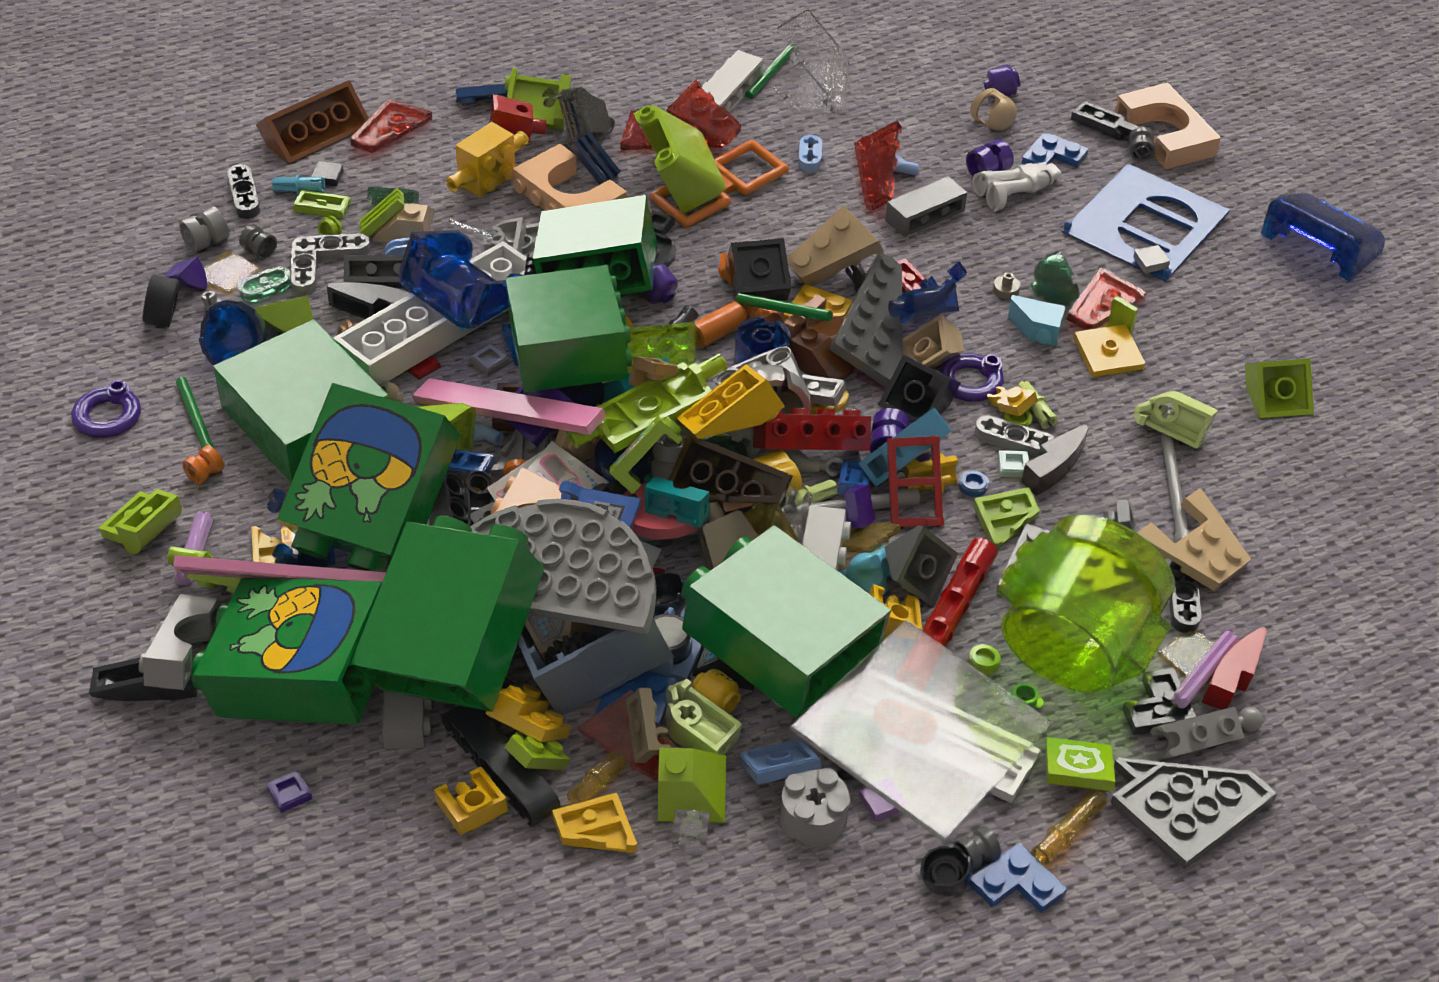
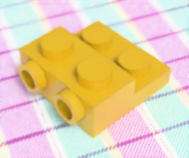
(528, 713)

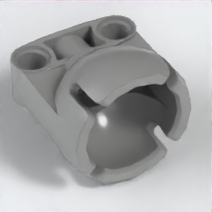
(782, 374)

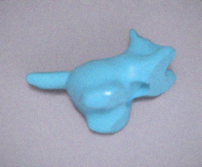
(869, 569)

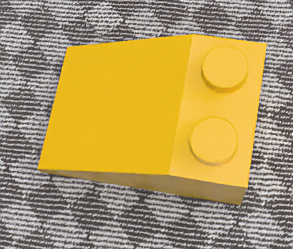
(733, 405)

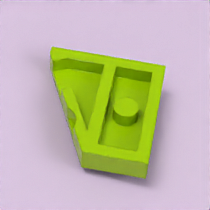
(1005, 514)

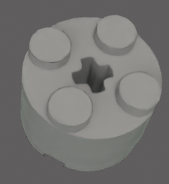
(814, 807)

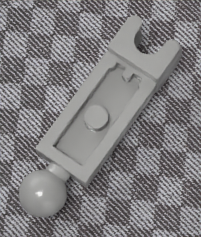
(1207, 730)

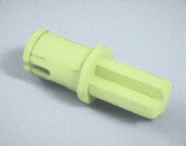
(1040, 408)
(819, 491)

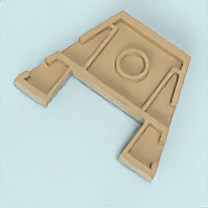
(1208, 552)

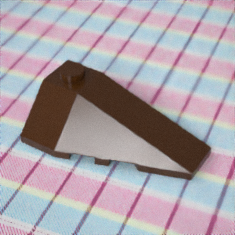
(813, 352)

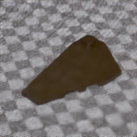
(727, 474)

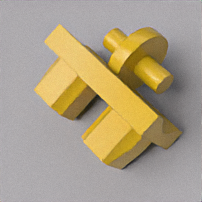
(924, 470)

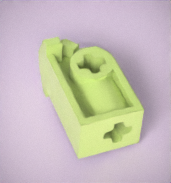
(1186, 423)
(699, 722)

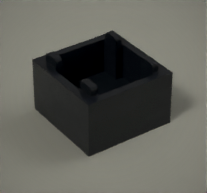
(760, 269)

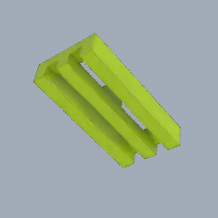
(321, 207)
(382, 213)

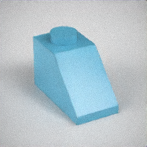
(1037, 319)

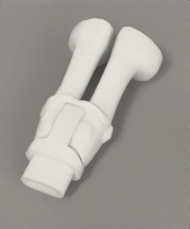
(1025, 178)

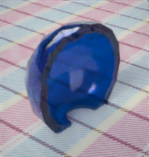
(230, 330)

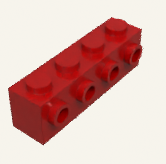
(815, 432)

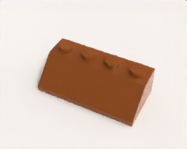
(313, 123)

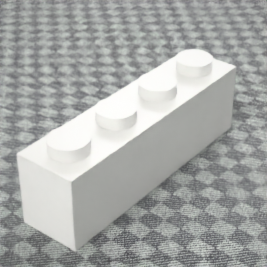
(734, 79)
(825, 534)

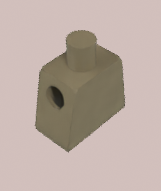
(722, 533)

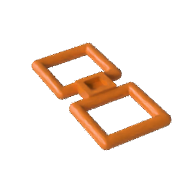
(731, 182)

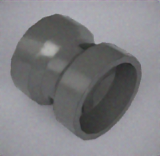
(1142, 143)
(258, 241)
(980, 846)

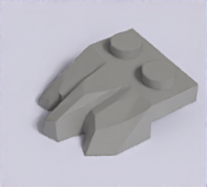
(516, 234)

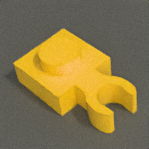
(1013, 401)

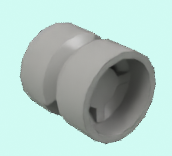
(202, 230)
(665, 454)

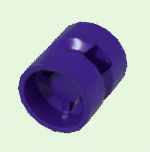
(990, 157)
(886, 425)

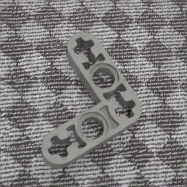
(312, 254)

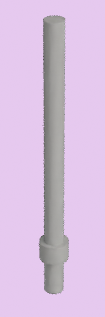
(1174, 487)

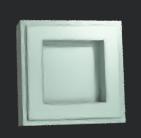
(1012, 463)

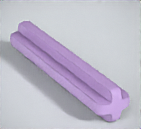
(196, 540)

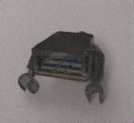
(581, 113)

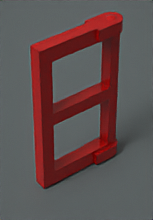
(934, 441)

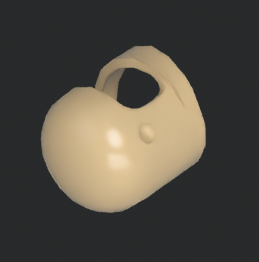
(1001, 114)

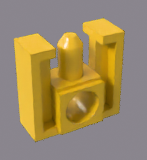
(908, 610)
(472, 806)

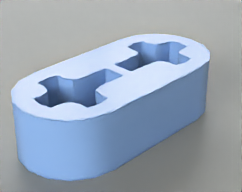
(811, 153)

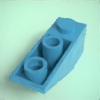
(877, 463)

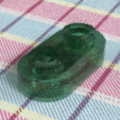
(377, 194)
(264, 284)

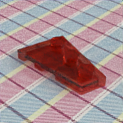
(703, 113)
(388, 124)
(1096, 300)
(612, 731)

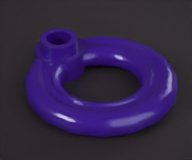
(989, 364)
(119, 393)

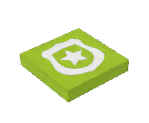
(1079, 764)

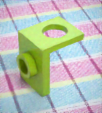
(1121, 314)

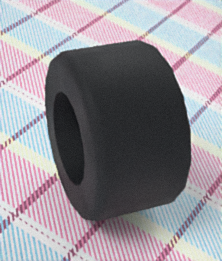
(160, 300)

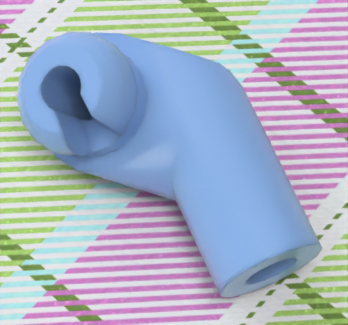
(905, 166)
(485, 433)

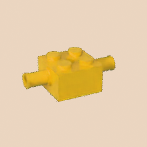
(486, 159)

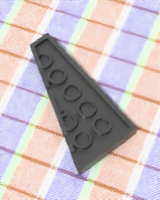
(868, 333)

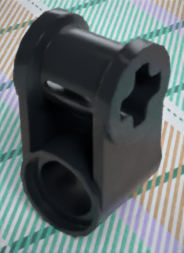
(481, 498)

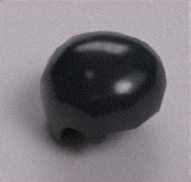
(669, 593)
(946, 870)

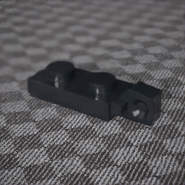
(1103, 120)

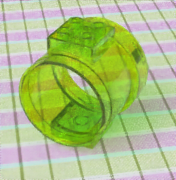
(1086, 603)

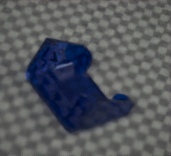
(1350, 239)
(441, 275)

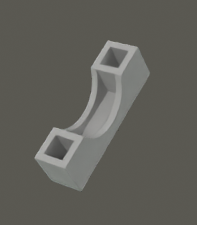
(170, 651)

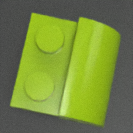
(142, 519)

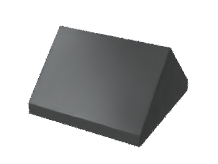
(920, 563)

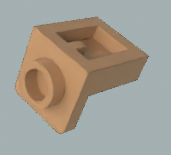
(650, 368)

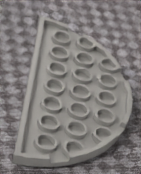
(590, 560)

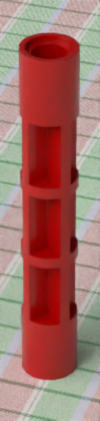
(960, 590)

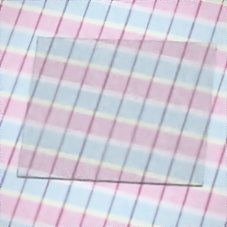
(922, 729)

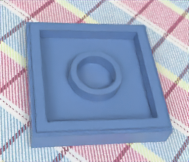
(779, 761)

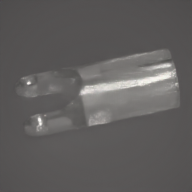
(796, 518)

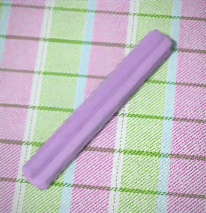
(1203, 670)

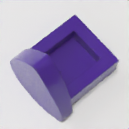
(189, 273)
(859, 506)

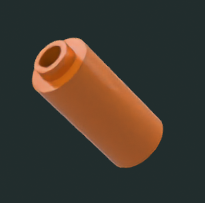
(719, 323)

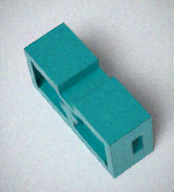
(688, 504)

